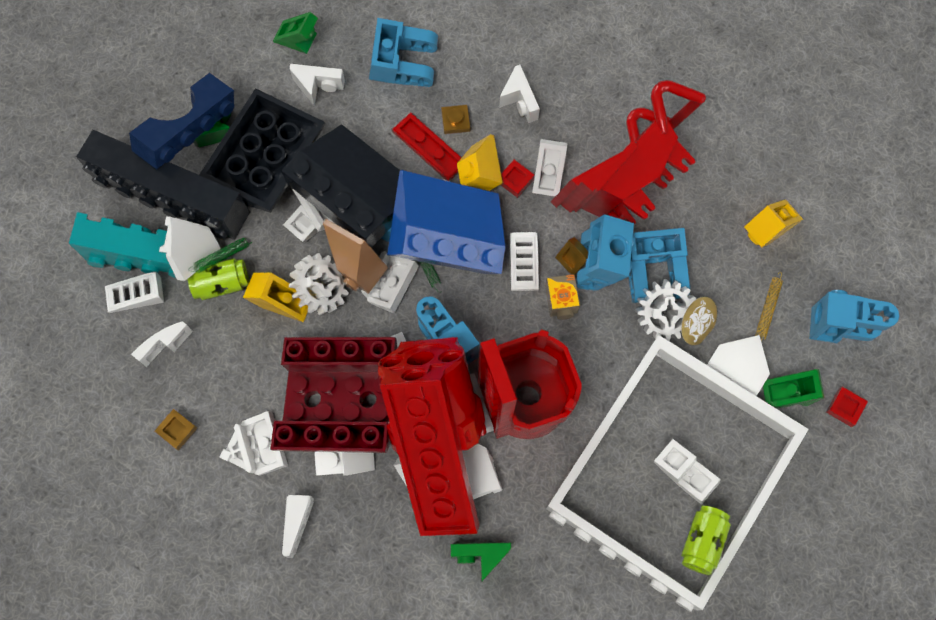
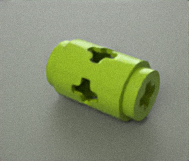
(231, 276)
(701, 553)

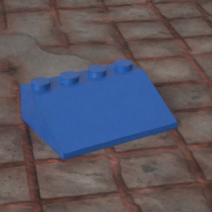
(447, 224)

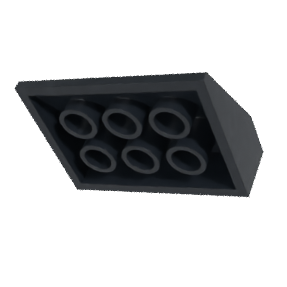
(259, 147)
(346, 183)

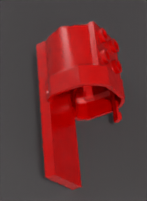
(531, 362)
(429, 425)

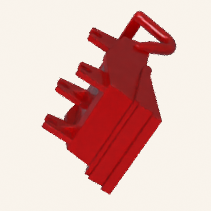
(621, 178)

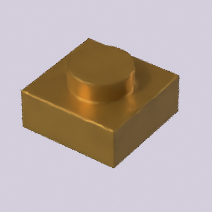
(455, 119)
(573, 256)
(175, 429)

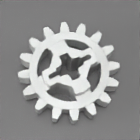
(314, 293)
(655, 309)

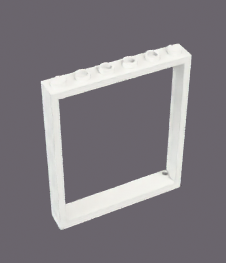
(736, 395)

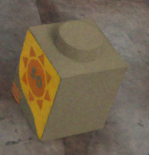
(562, 296)

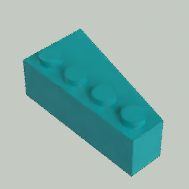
(119, 246)

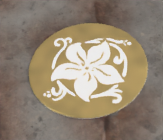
(698, 320)

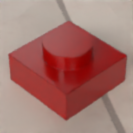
(516, 178)
(847, 406)

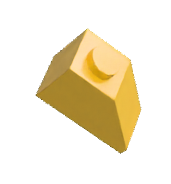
(480, 165)
(772, 223)
(274, 295)

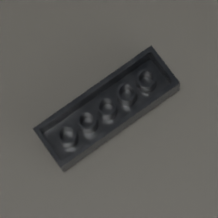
(168, 187)

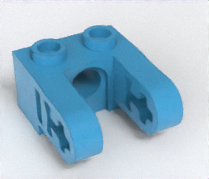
(385, 62)
(656, 248)
(603, 265)
(839, 315)
(445, 327)

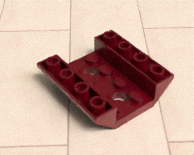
(343, 374)

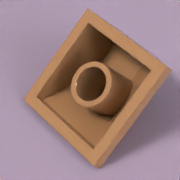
(354, 258)

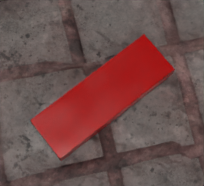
(428, 146)

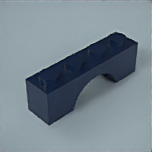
(161, 140)

